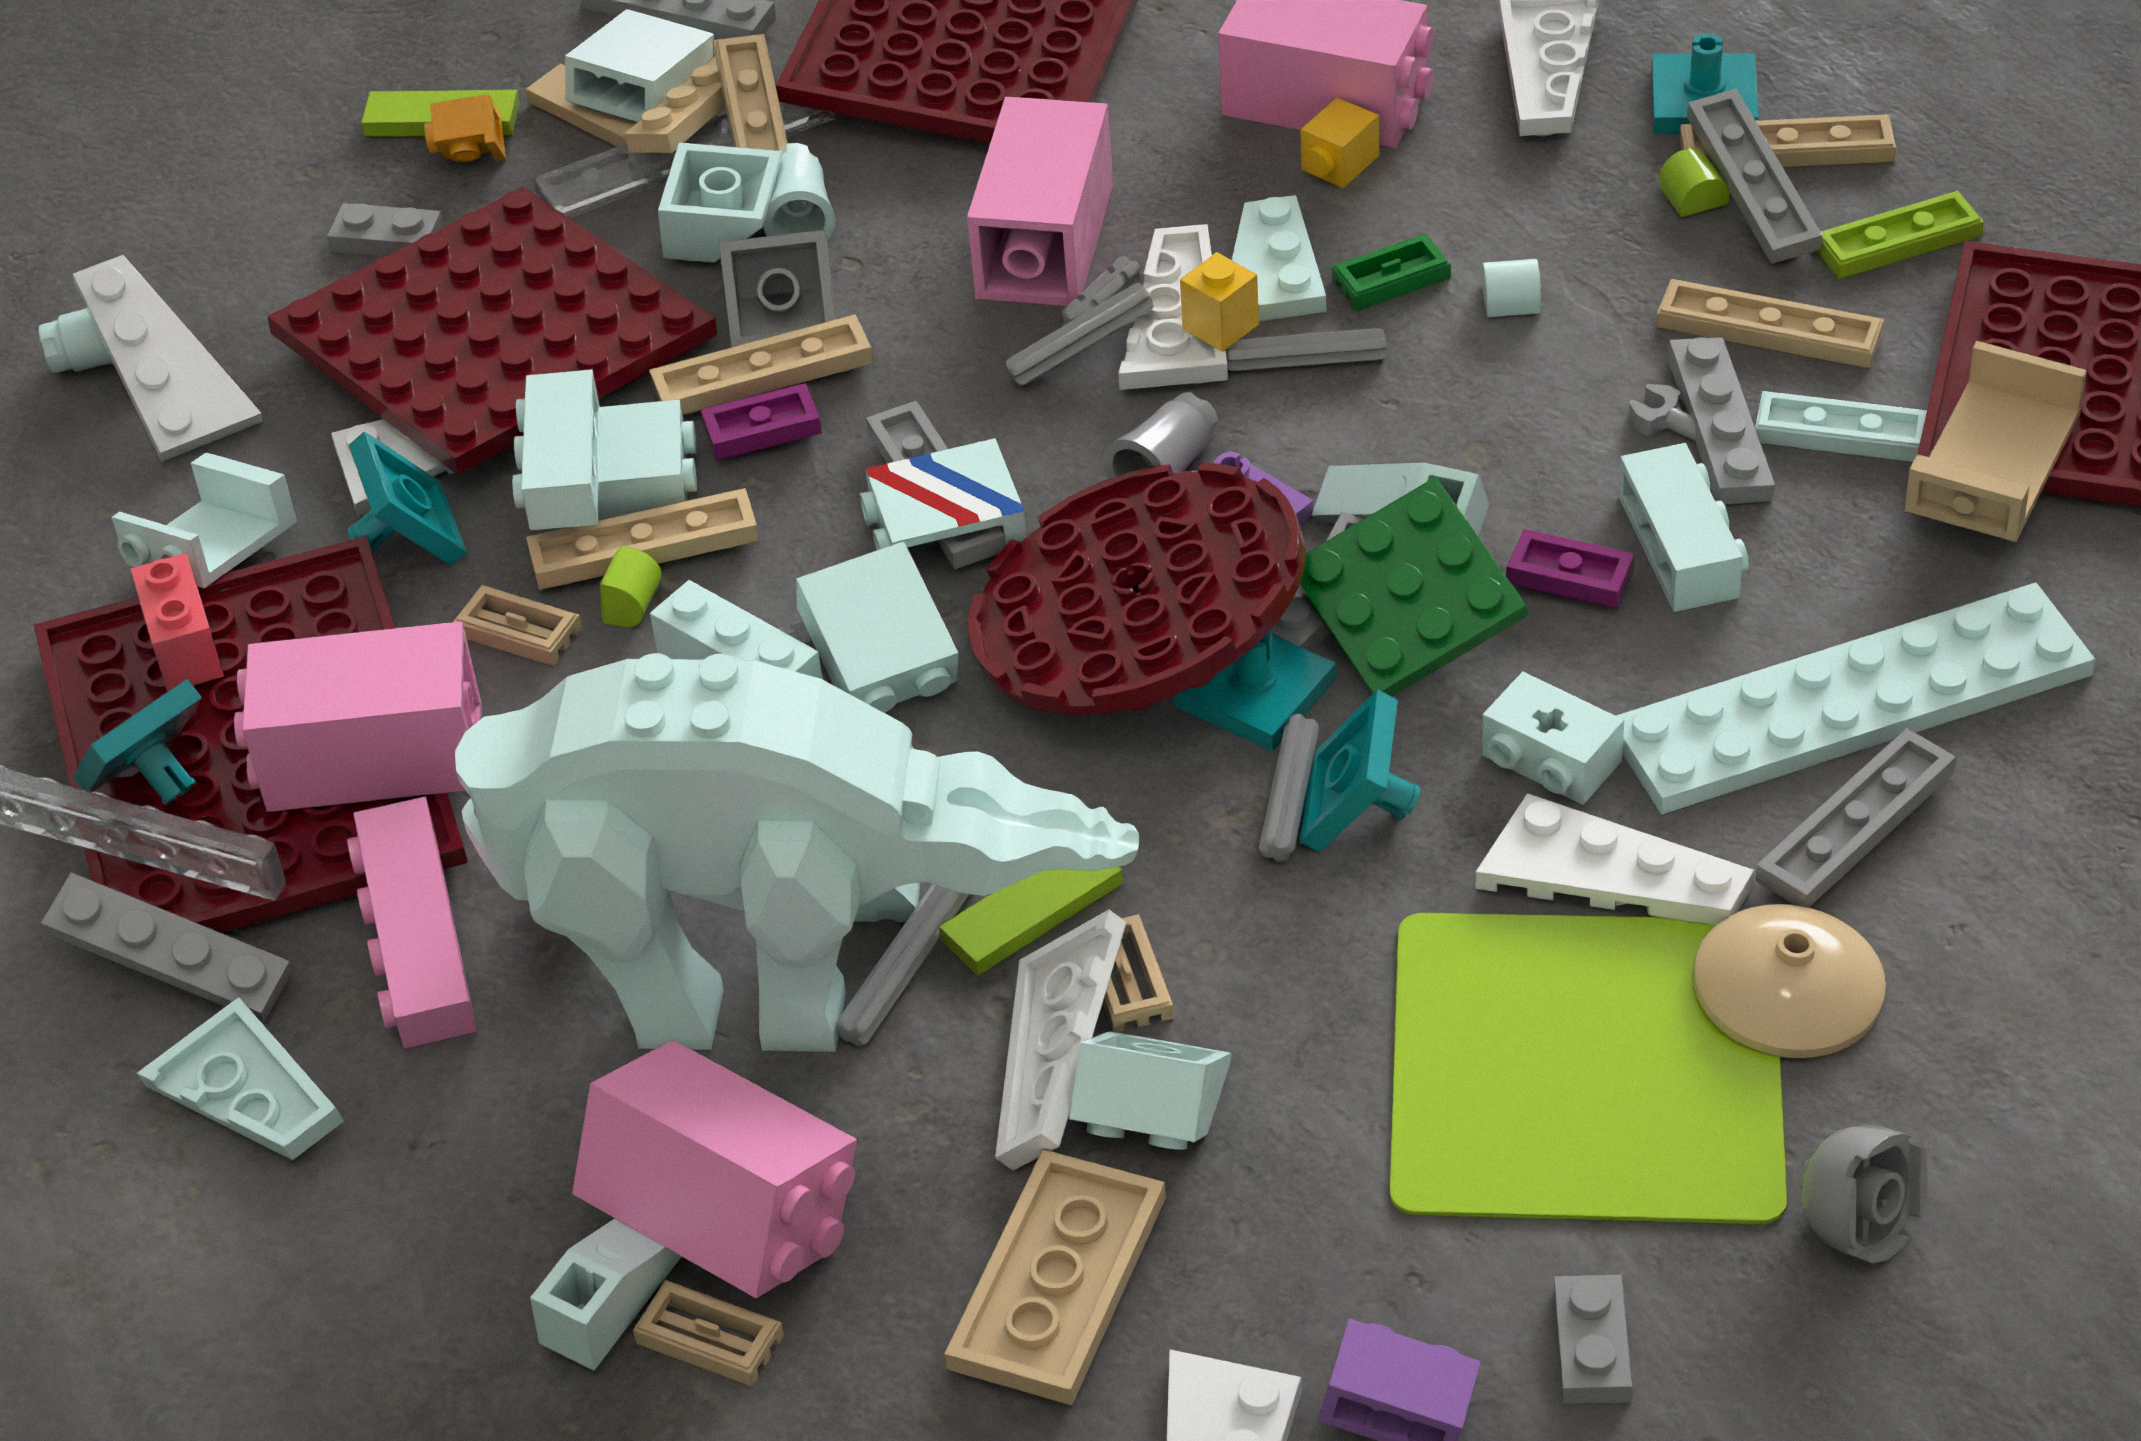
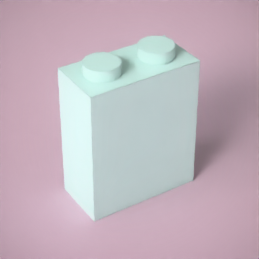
(634, 64)
(644, 457)
(878, 628)

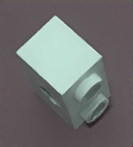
(1552, 738)

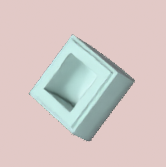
(1511, 287)

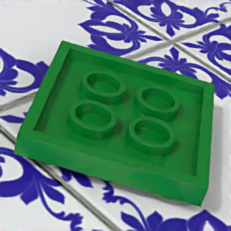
(1409, 590)

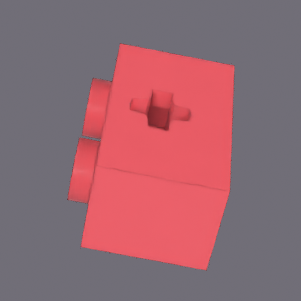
(176, 621)

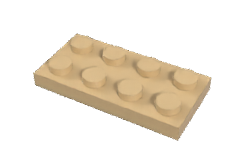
(1056, 1277)

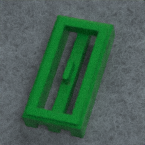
(1391, 271)

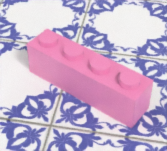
(413, 923)

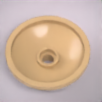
(1789, 981)

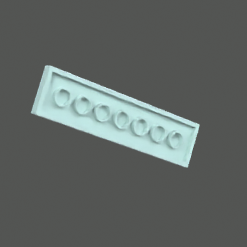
(1851, 697)

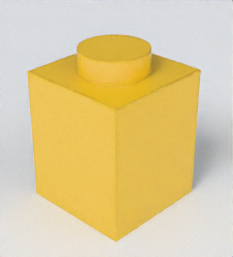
(1340, 142)
(1219, 301)

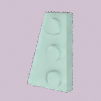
(1278, 250)
(245, 1082)

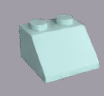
(714, 198)
(1147, 1088)

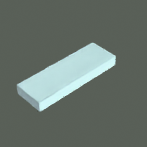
(1839, 426)

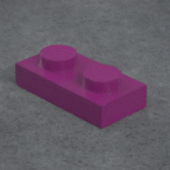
(761, 421)
(1570, 568)

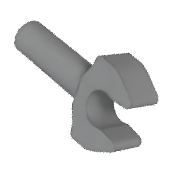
(1663, 414)

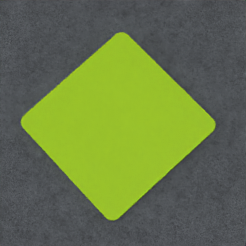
(1574, 1077)

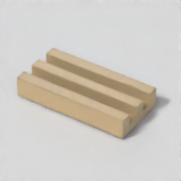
(512, 631)
(1137, 1009)
(702, 1341)

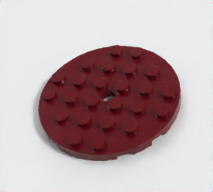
(1213, 573)

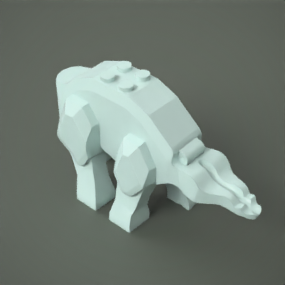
(753, 799)

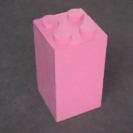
(1297, 56)
(1040, 201)
(356, 715)
(714, 1167)

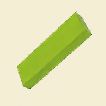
(408, 111)
(1899, 234)
(1023, 913)

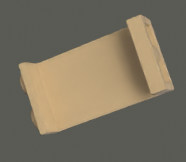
(1998, 443)

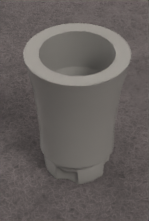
(1170, 436)

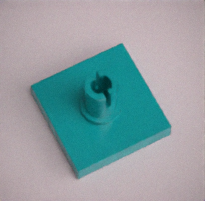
(1696, 76)
(403, 501)
(1261, 691)
(141, 743)
(1353, 773)

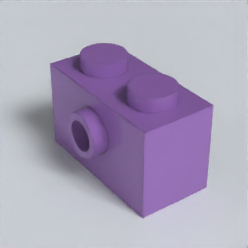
(1397, 1386)

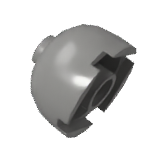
(1863, 1189)

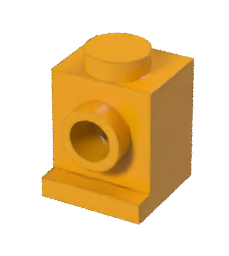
(465, 129)

